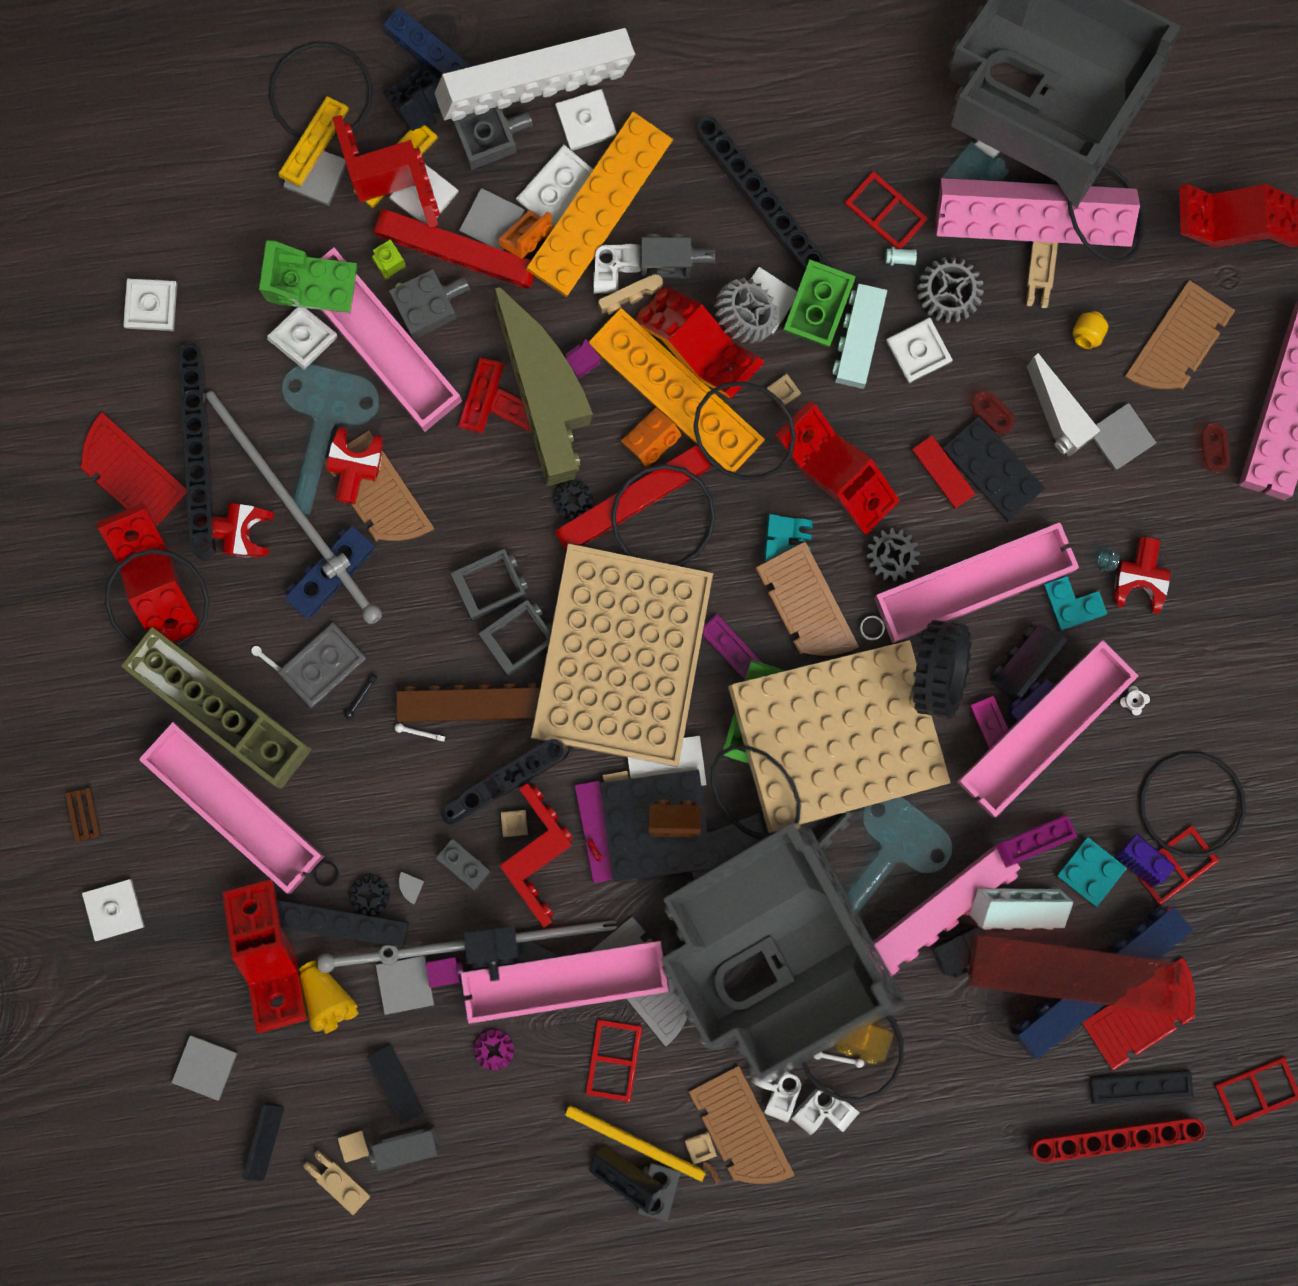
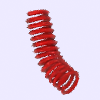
(593, 848)

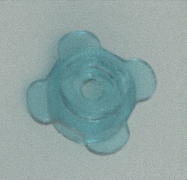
(1108, 559)

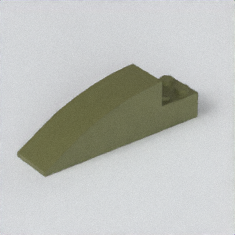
(547, 389)
(217, 708)

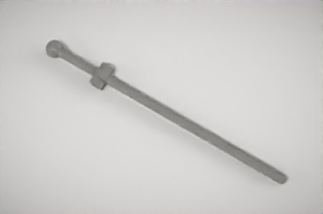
(335, 564)
(327, 962)

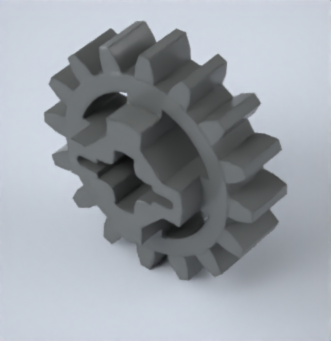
(898, 565)

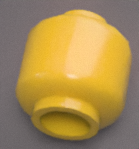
(1090, 330)

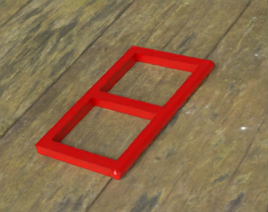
(898, 198)
(1186, 880)
(595, 1057)
(1265, 1108)

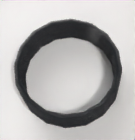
(337, 873)

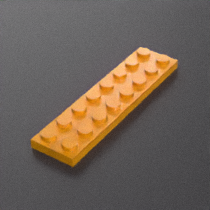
(599, 204)
(675, 390)

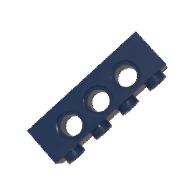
(422, 44)
(310, 605)

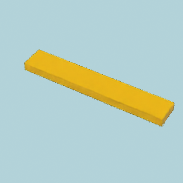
(635, 1143)

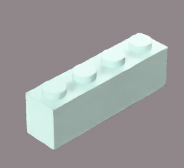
(860, 337)
(1021, 908)

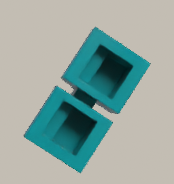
(779, 532)

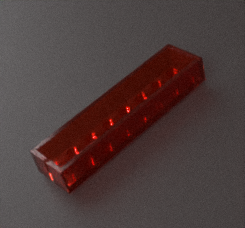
(1074, 974)

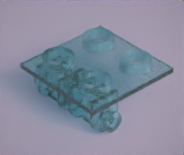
(977, 165)

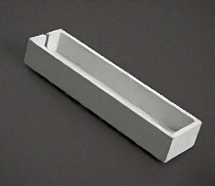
(534, 74)

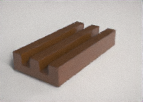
(73, 816)

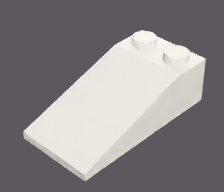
(1065, 417)

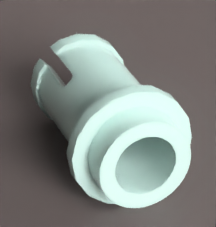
(900, 256)

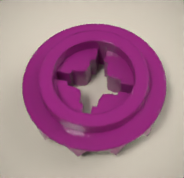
(491, 1038)

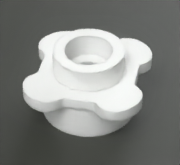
(1127, 701)

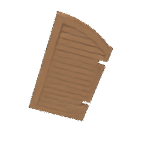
(1180, 340)
(387, 501)
(806, 603)
(741, 1129)

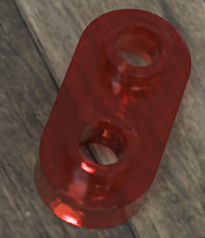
(995, 411)
(1216, 448)

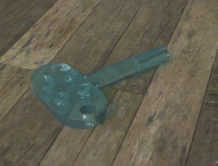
(329, 399)
(904, 837)

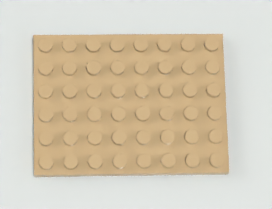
(622, 655)
(840, 734)

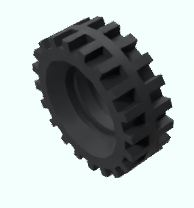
(941, 669)

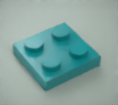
(1091, 872)

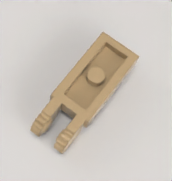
(1041, 271)
(631, 293)
(338, 1183)

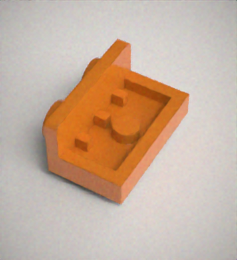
(526, 233)
(651, 437)

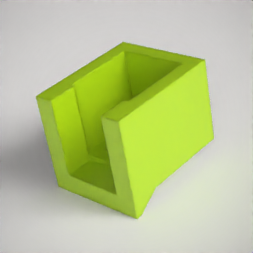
(388, 259)

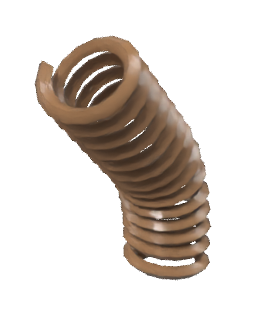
(712, 1172)

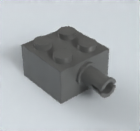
(489, 135)
(671, 256)
(426, 302)

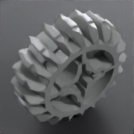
(945, 281)
(746, 310)

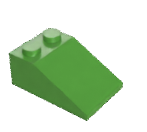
(819, 303)

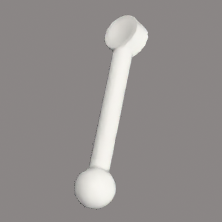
(256, 651)
(399, 727)
(858, 1062)

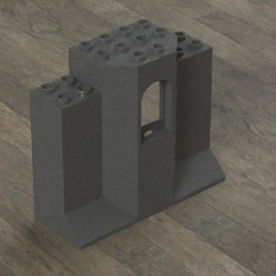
(1097, 71)
(787, 905)

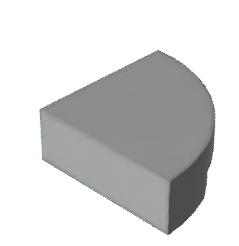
(410, 887)

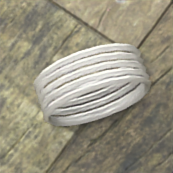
(883, 627)

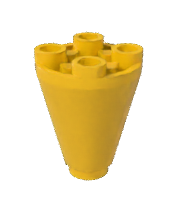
(325, 999)

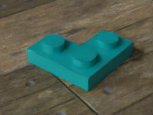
(1069, 610)

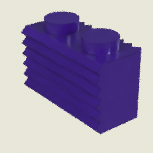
(1145, 860)

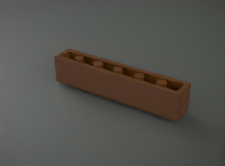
(467, 705)

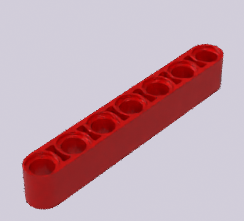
(453, 248)
(633, 500)
(1128, 1143)

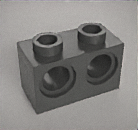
(463, 864)
(668, 1191)

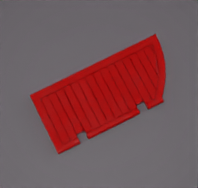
(129, 471)
(1126, 1029)

